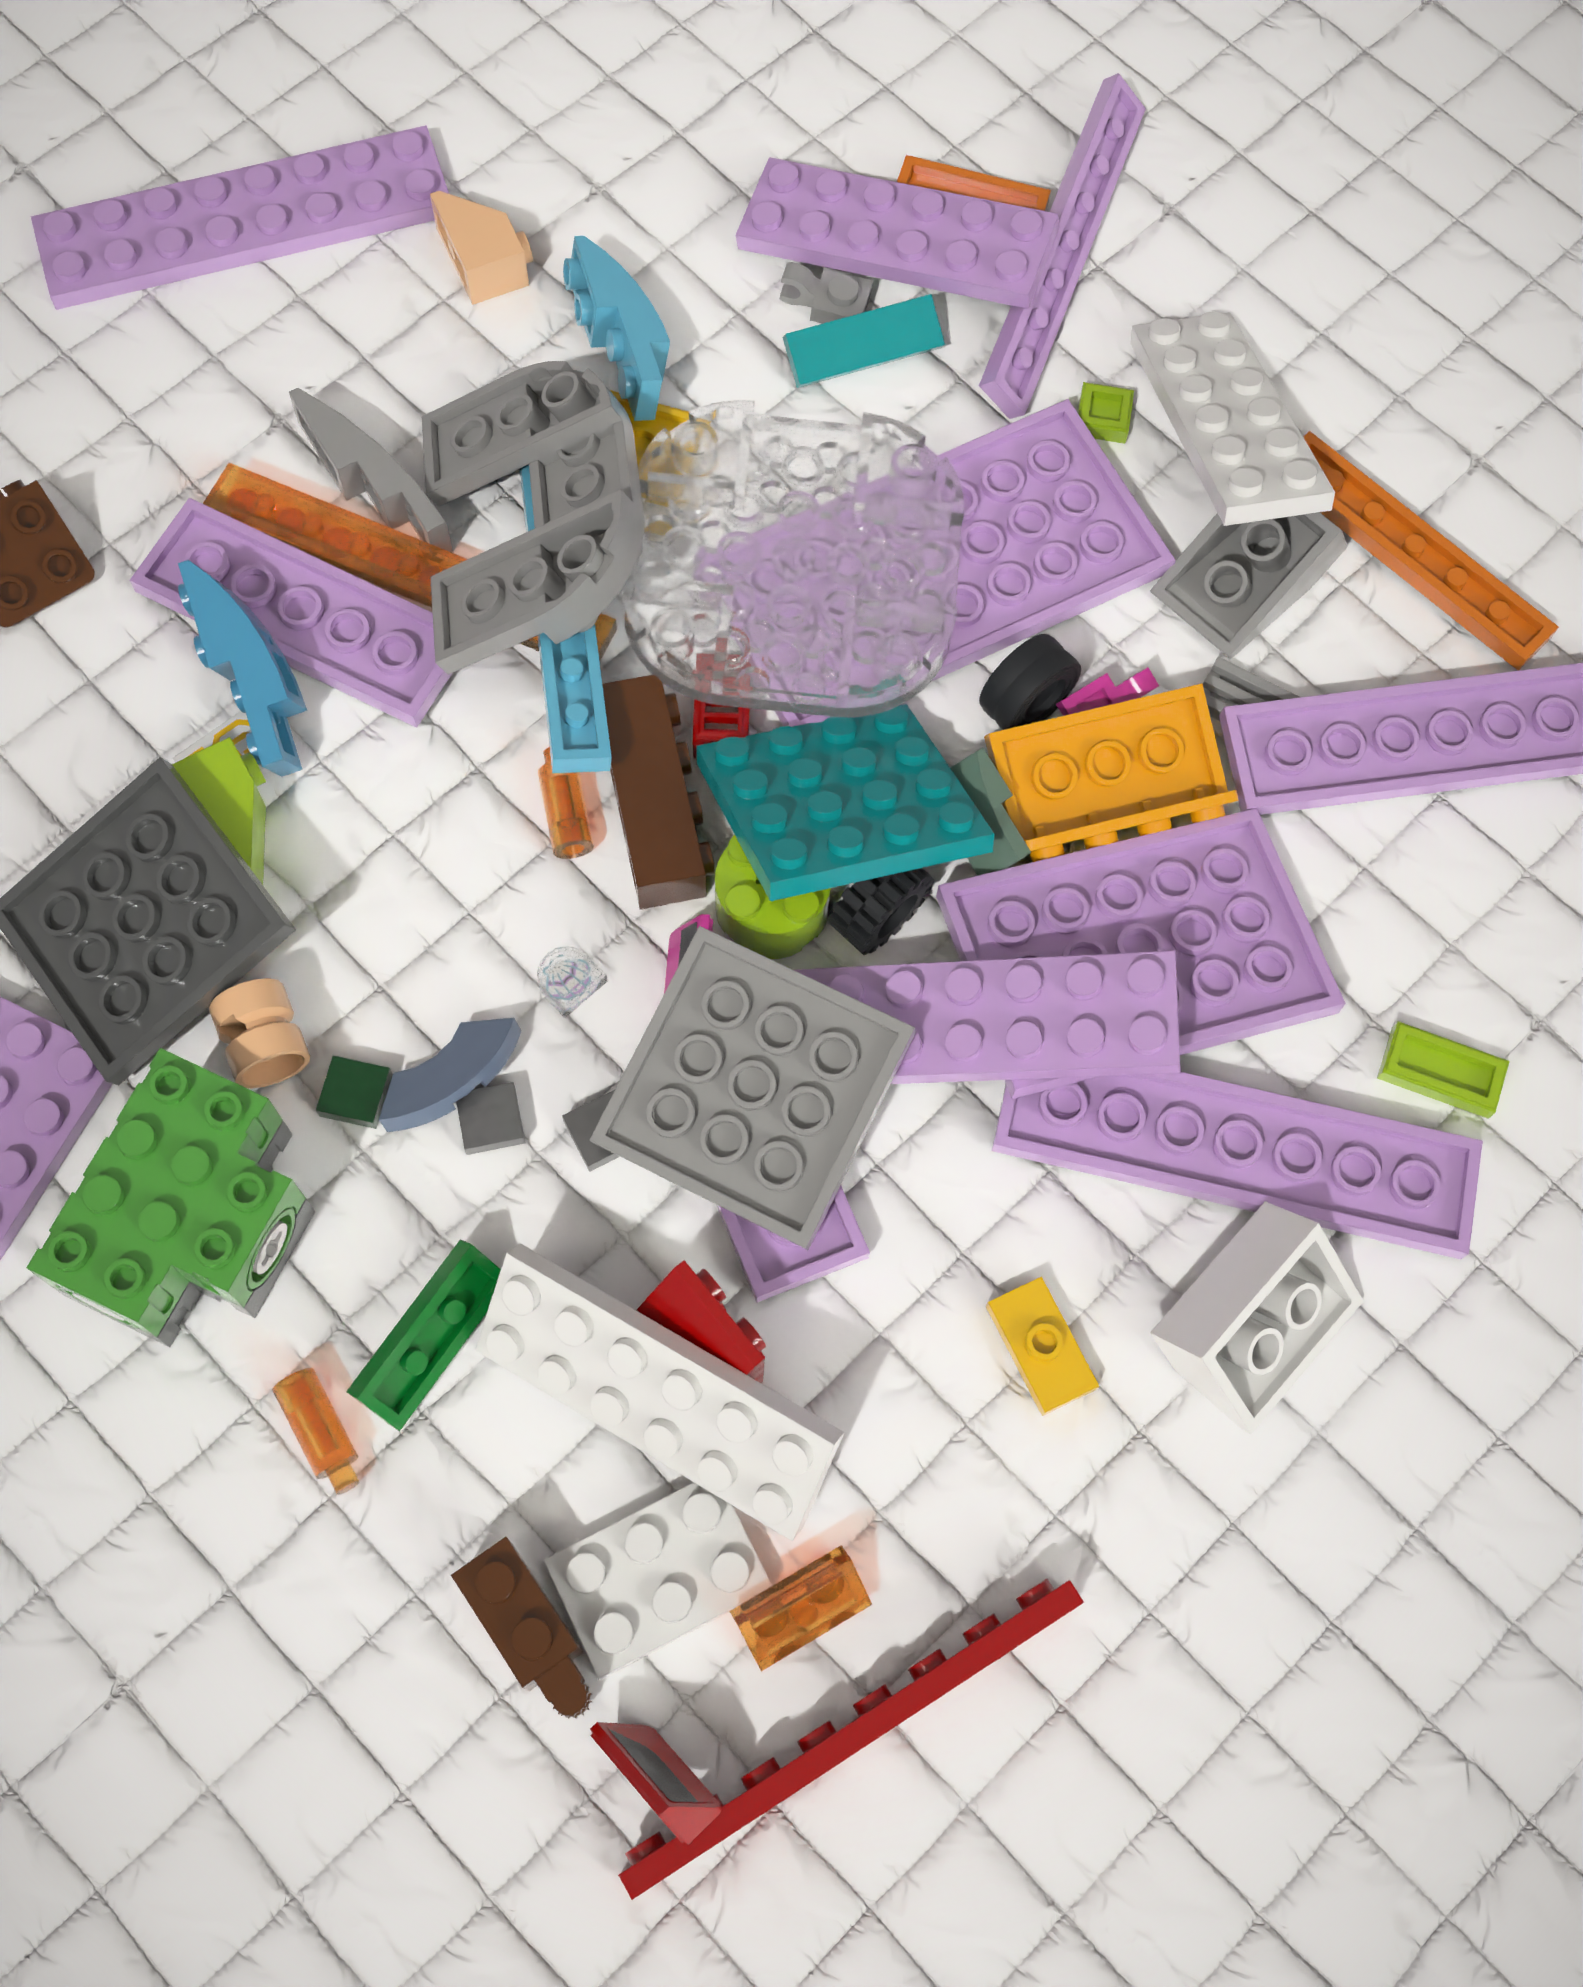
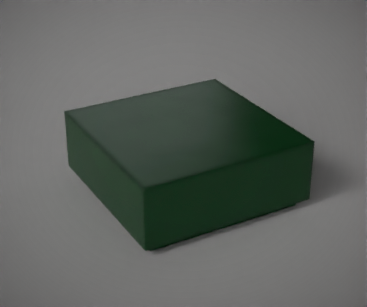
(354, 1092)

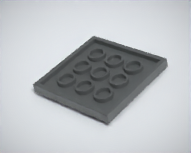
(140, 921)

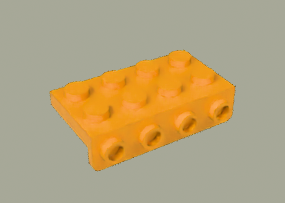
(1111, 771)

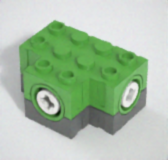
(178, 1205)

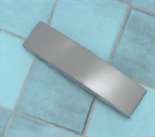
(363, 465)

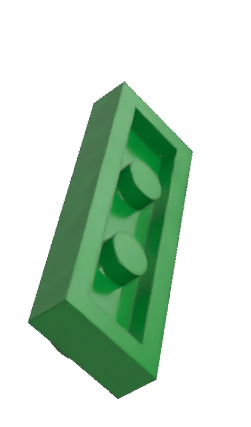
(427, 1336)

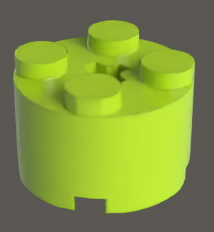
(753, 921)

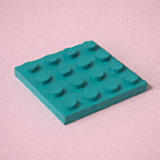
(842, 801)

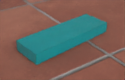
(863, 341)

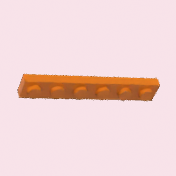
(1431, 562)

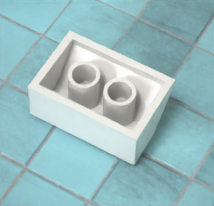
(1259, 1314)

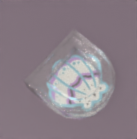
(568, 978)

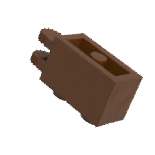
(525, 1626)

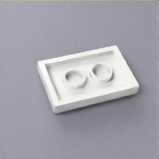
(656, 1576)

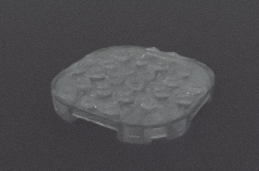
(795, 561)

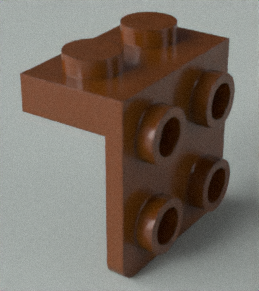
(36, 554)

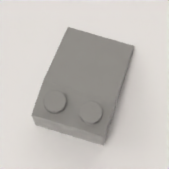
(1248, 575)

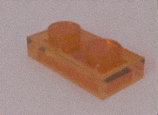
(801, 1607)

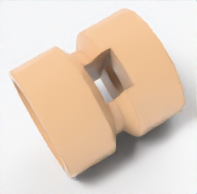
(257, 1027)

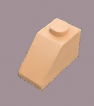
(481, 246)

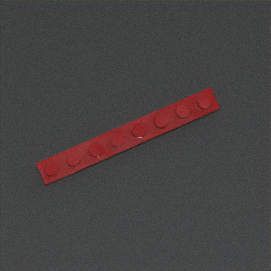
(877, 1715)

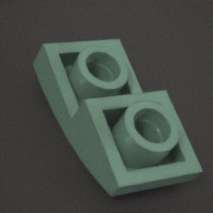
(987, 792)

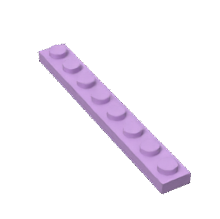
(1081, 204)

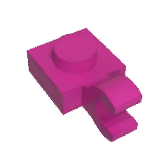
(1104, 693)

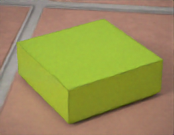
(1106, 411)

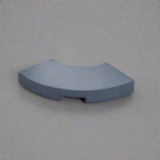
(431, 1088)

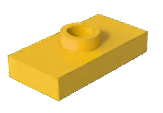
(1042, 1346)

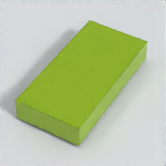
(1443, 1070)

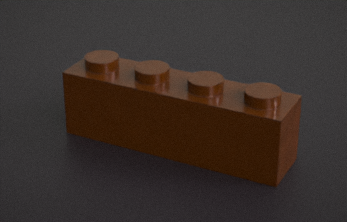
(652, 793)

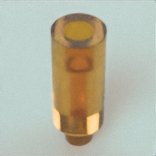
(565, 811)
(318, 1429)

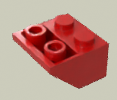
(694, 1310)

